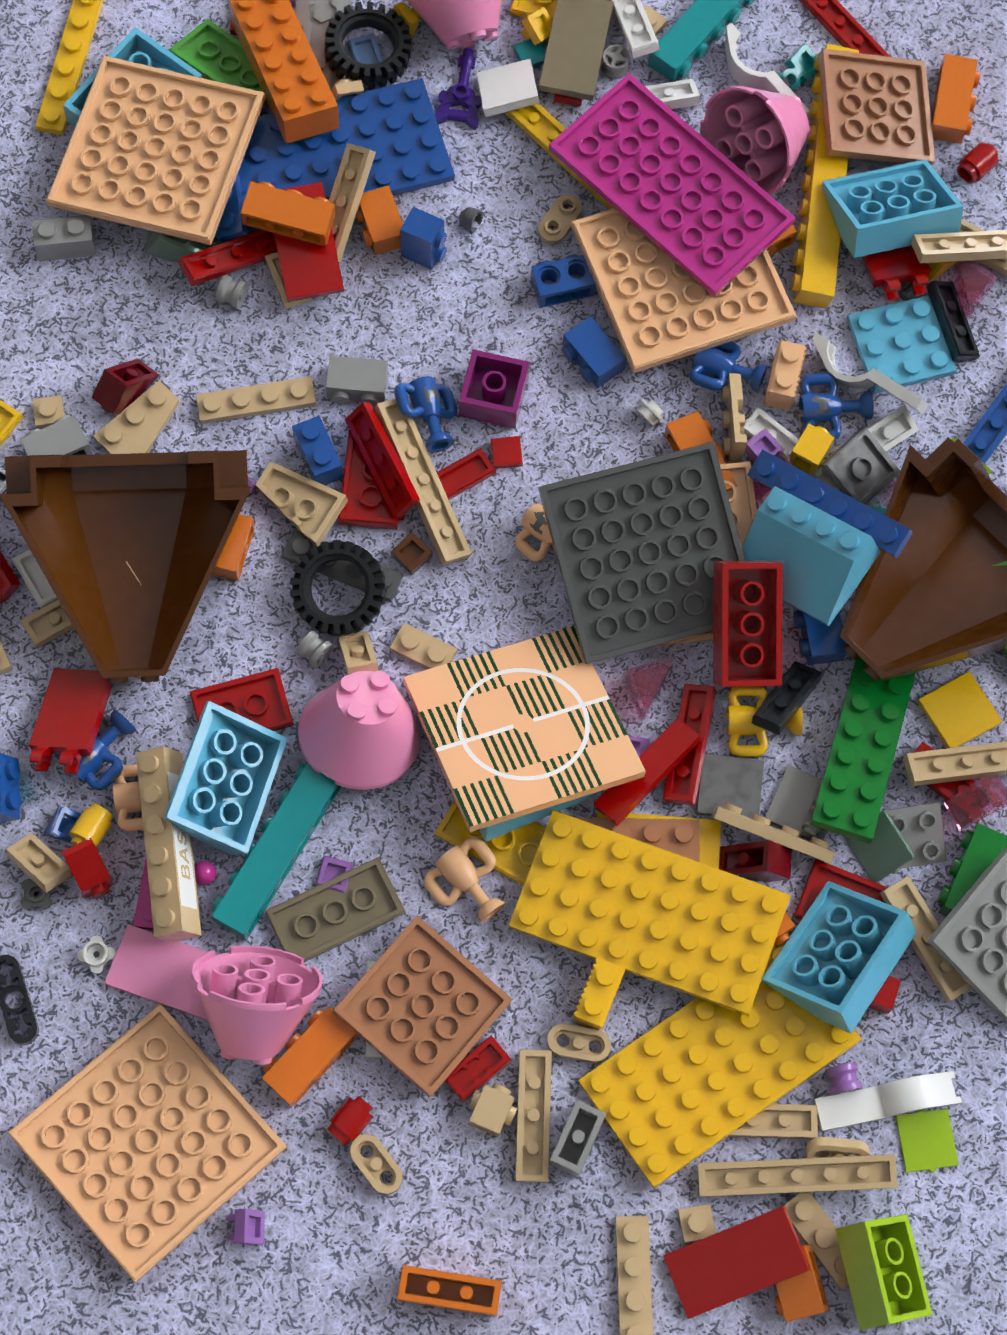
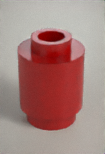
(978, 162)
(350, 1119)

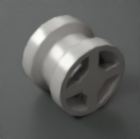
(613, 55)
(231, 291)
(314, 649)

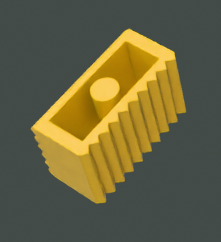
(598, 994)

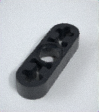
(29, 1019)

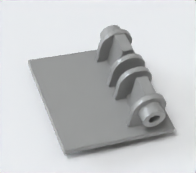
(795, 802)
(922, 831)

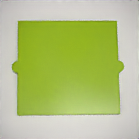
(927, 1140)

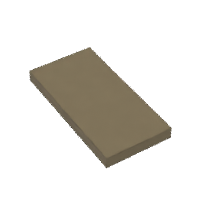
(576, 48)
(329, 918)

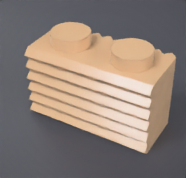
(785, 375)

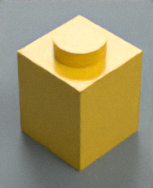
(811, 449)

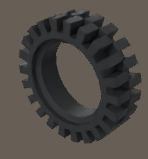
(378, 19)
(307, 570)

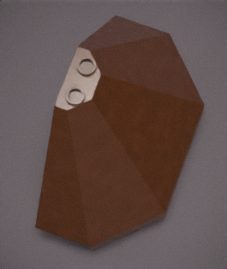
(148, 509)
(942, 590)

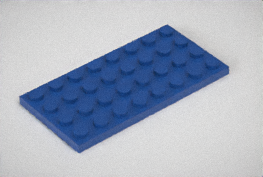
(388, 120)

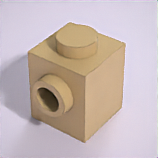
(492, 1109)

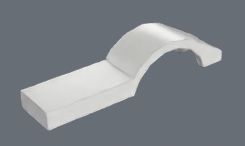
(747, 77)
(871, 378)
(886, 1100)

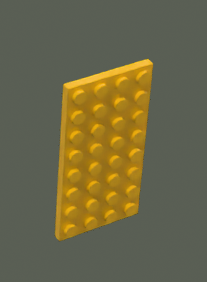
(650, 912)
(708, 1075)

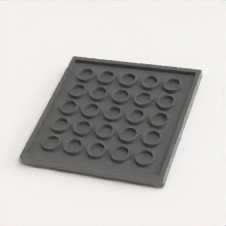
(641, 549)

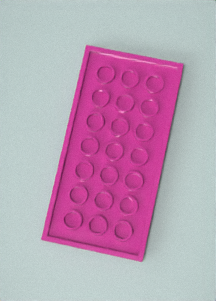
(671, 184)

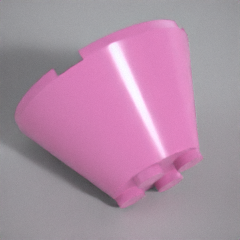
(460, 21)
(757, 132)
(360, 731)
(254, 998)

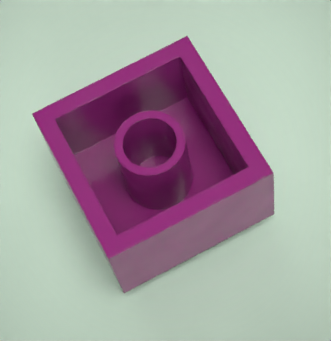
(493, 388)

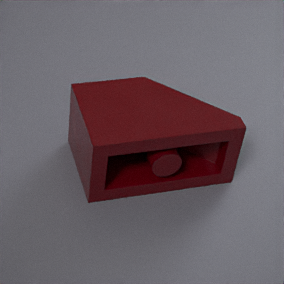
(123, 385)
(757, 861)

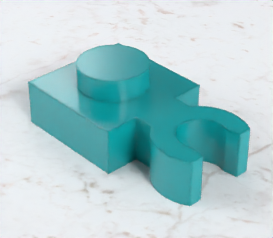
(799, 66)

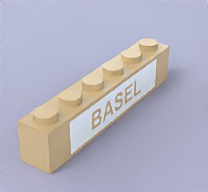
(167, 849)

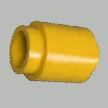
(92, 824)

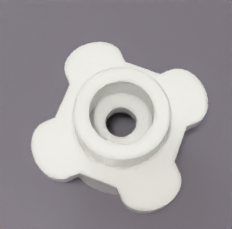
(650, 412)
(96, 945)

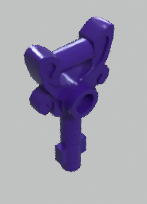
(460, 95)

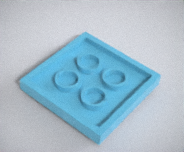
(902, 342)

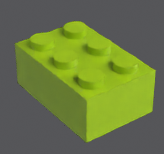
(883, 1271)

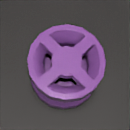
(843, 1078)

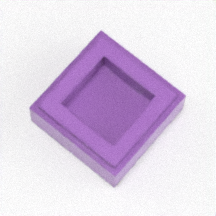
(332, 868)

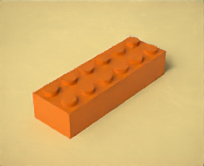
(285, 68)

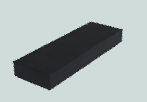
(953, 321)
(787, 698)

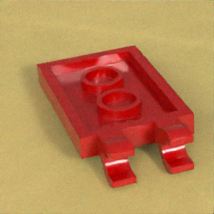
(897, 266)
(69, 718)

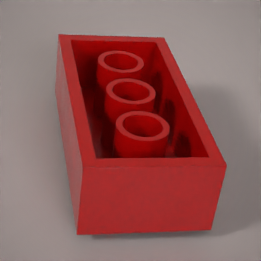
(747, 623)

